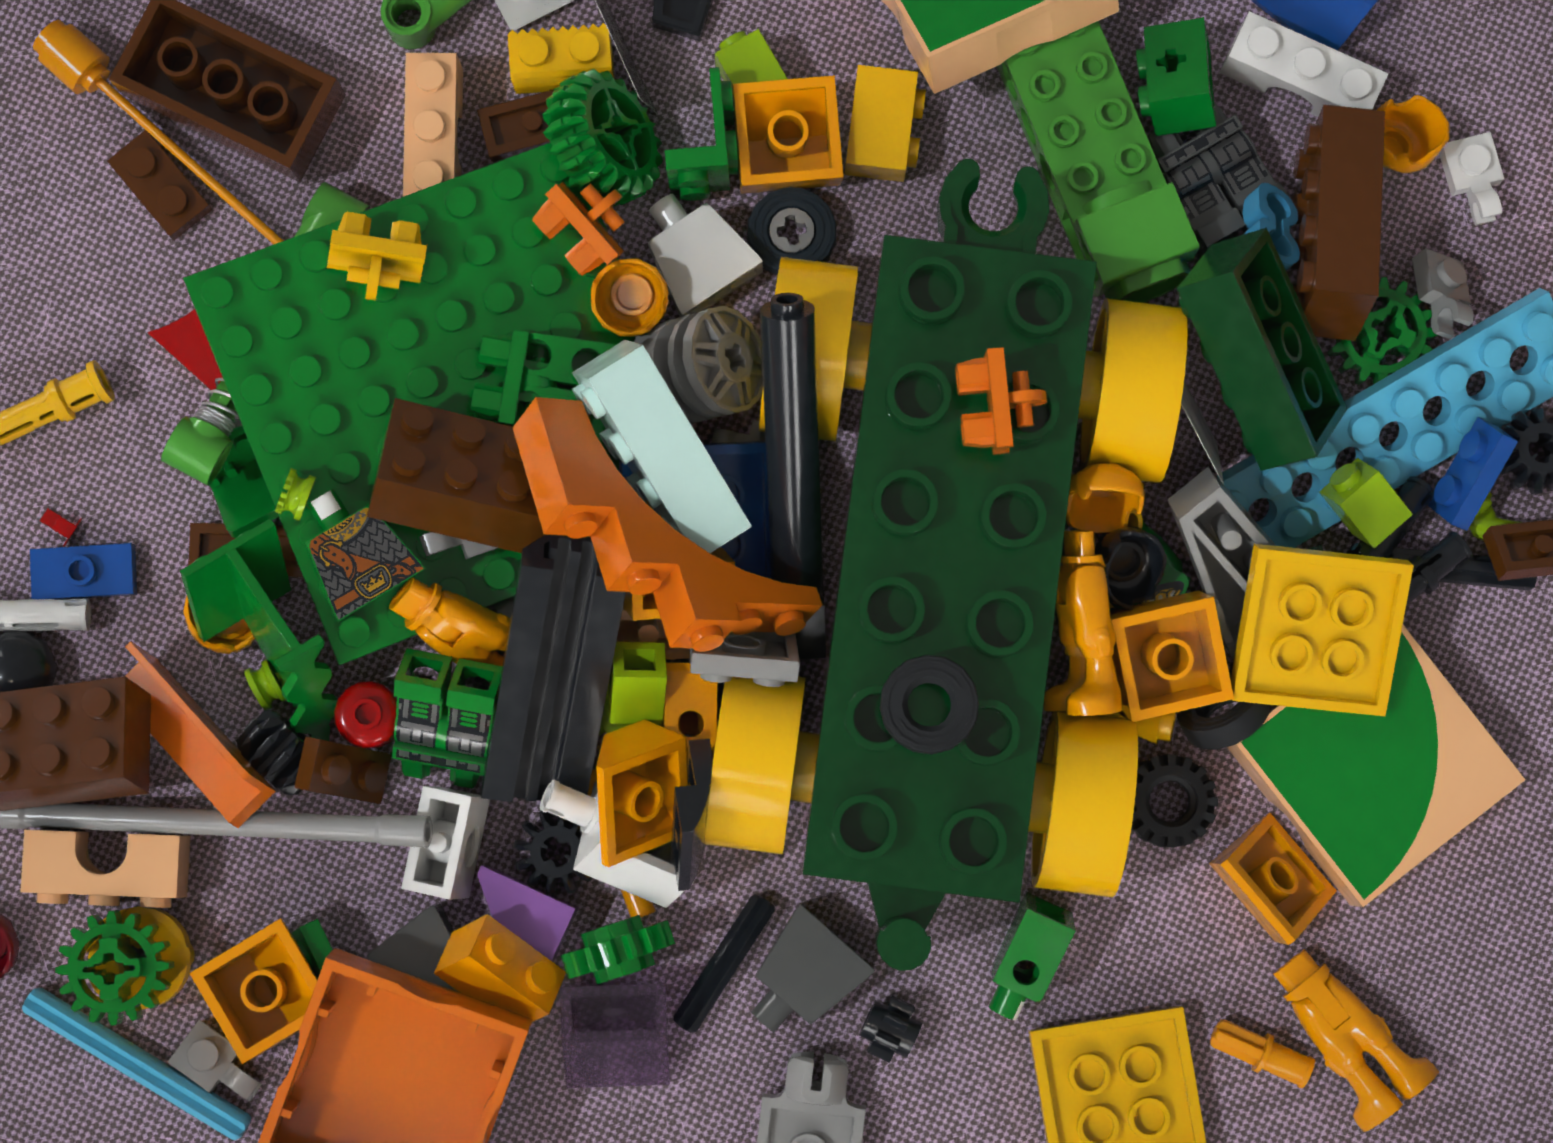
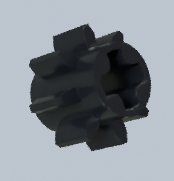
(890, 1029)

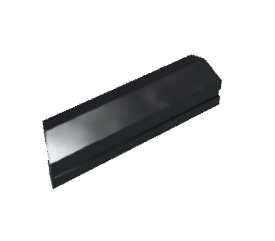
(553, 672)

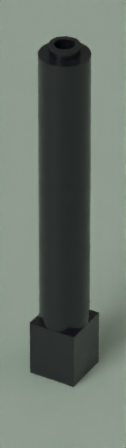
(793, 454)

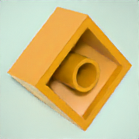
(787, 134)
(258, 990)

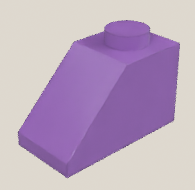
(527, 911)

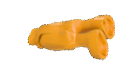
(452, 622)
(1085, 632)
(1344, 1030)

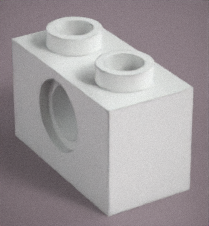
(450, 861)

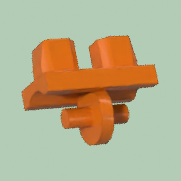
(566, 208)
(989, 377)

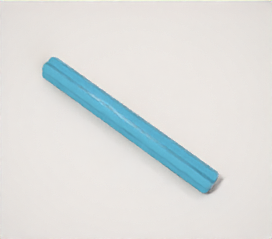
(136, 1063)

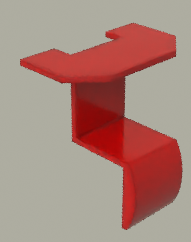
(59, 524)

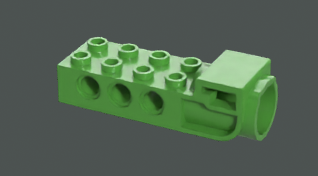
(1100, 166)

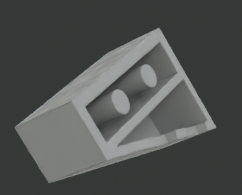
(1220, 545)

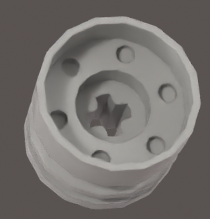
(708, 361)

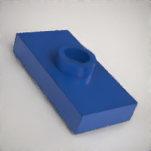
(83, 571)

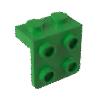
(707, 169)
(241, 488)

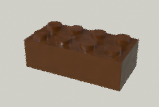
(228, 86)
(1339, 219)
(454, 478)
(74, 743)

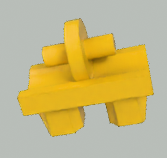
(377, 259)

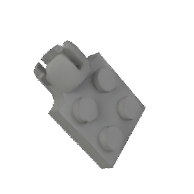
(754, 655)
(812, 1108)

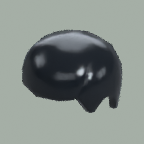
(1133, 565)
(25, 661)

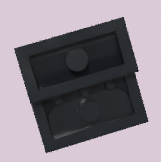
(691, 814)

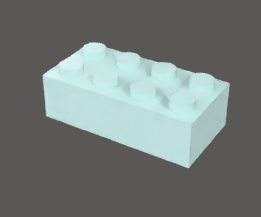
(658, 445)

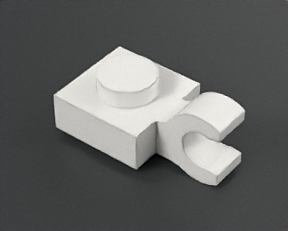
(1473, 169)

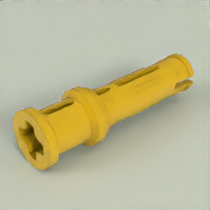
(57, 401)

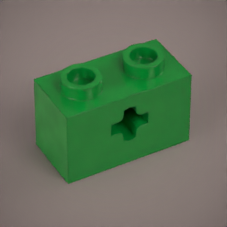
(1177, 76)

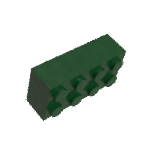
(1262, 349)

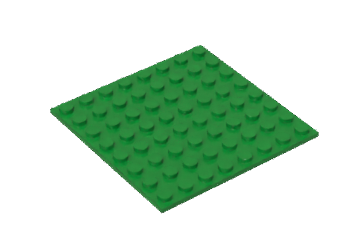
(322, 364)

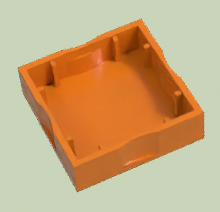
(394, 1061)

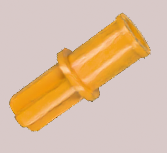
(1262, 1052)

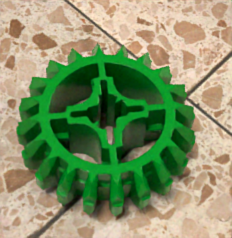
(602, 135)

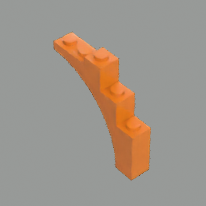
(636, 549)

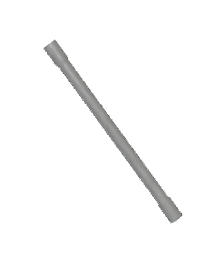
(383, 829)

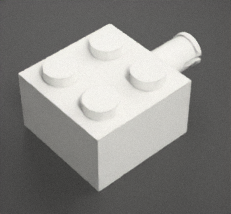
(645, 875)

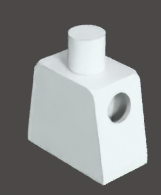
(699, 255)

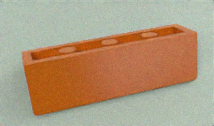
(198, 743)

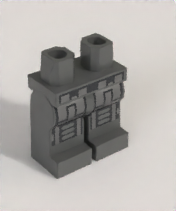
(1212, 176)

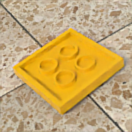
(1320, 629)
(1118, 1080)

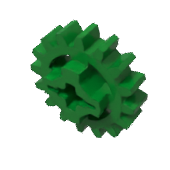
(1400, 338)
(618, 949)
(114, 988)

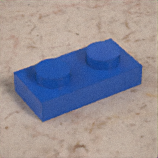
(1472, 473)

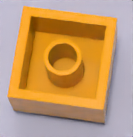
(1170, 656)

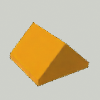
(1274, 879)

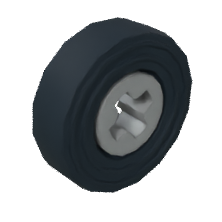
(799, 206)

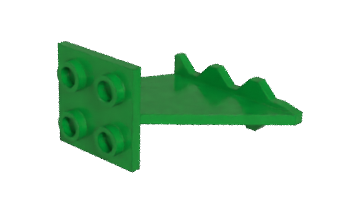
(241, 584)

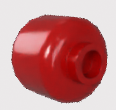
(366, 714)

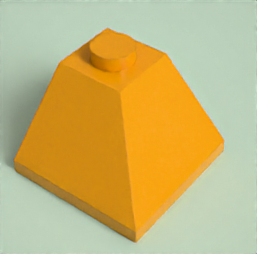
(637, 788)

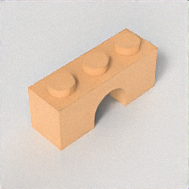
(431, 119)
(60, 865)

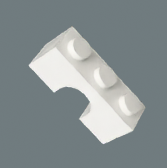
(1279, 57)

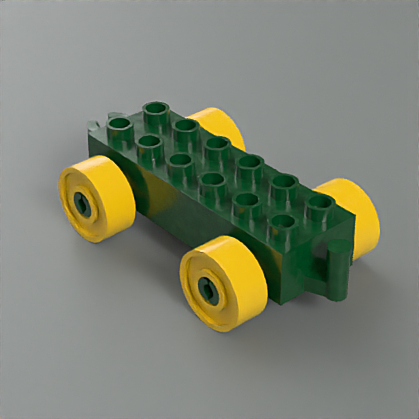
(959, 564)

